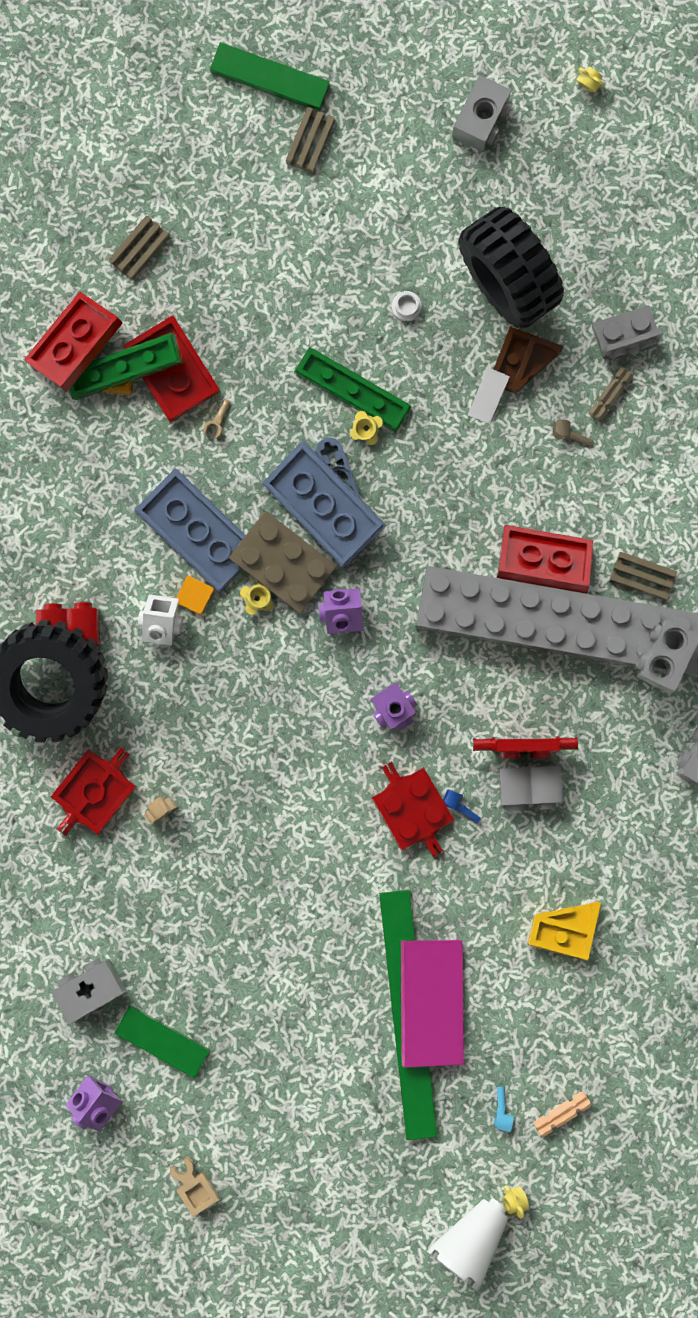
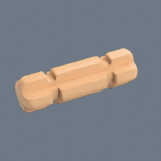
(562, 1114)

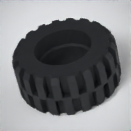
(511, 267)
(71, 651)

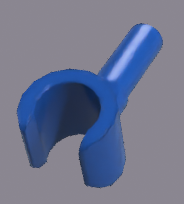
(453, 799)

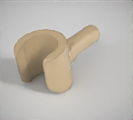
(218, 419)

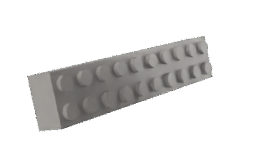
(546, 618)

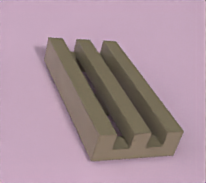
(319, 117)
(130, 240)
(667, 584)

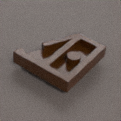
(524, 357)

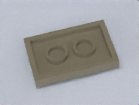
(282, 562)

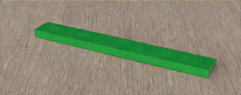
(414, 1081)

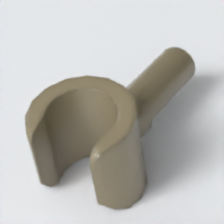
(561, 430)

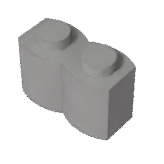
(530, 786)

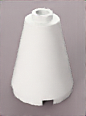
(472, 1242)

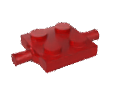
(514, 747)
(93, 791)
(412, 809)

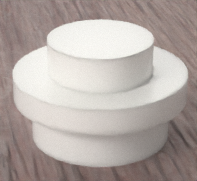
(406, 306)

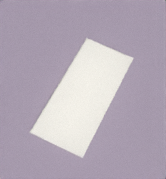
(488, 395)

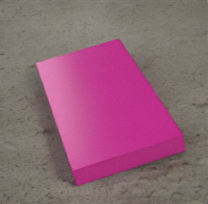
(432, 1003)

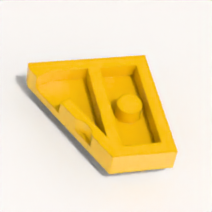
(566, 930)

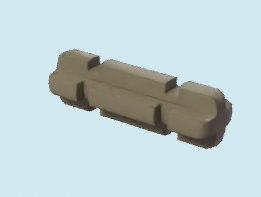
(611, 394)

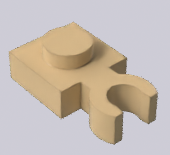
(159, 809)
(196, 1189)

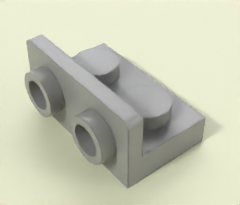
(627, 332)

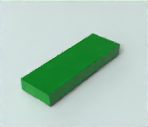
(162, 1041)

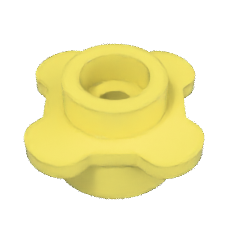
(590, 79)
(359, 432)
(252, 606)
(515, 1201)

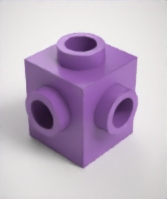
(342, 611)
(390, 696)
(93, 1104)

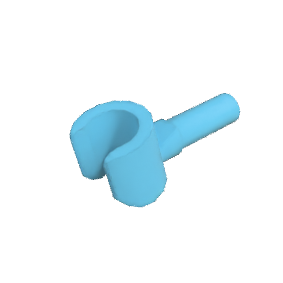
(502, 1121)

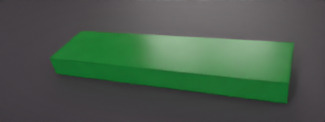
(269, 76)
(127, 366)
(352, 388)

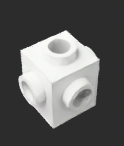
(160, 620)

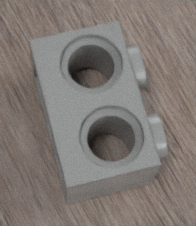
(674, 660)

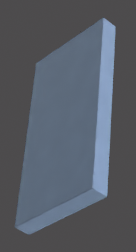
(324, 504)
(193, 528)

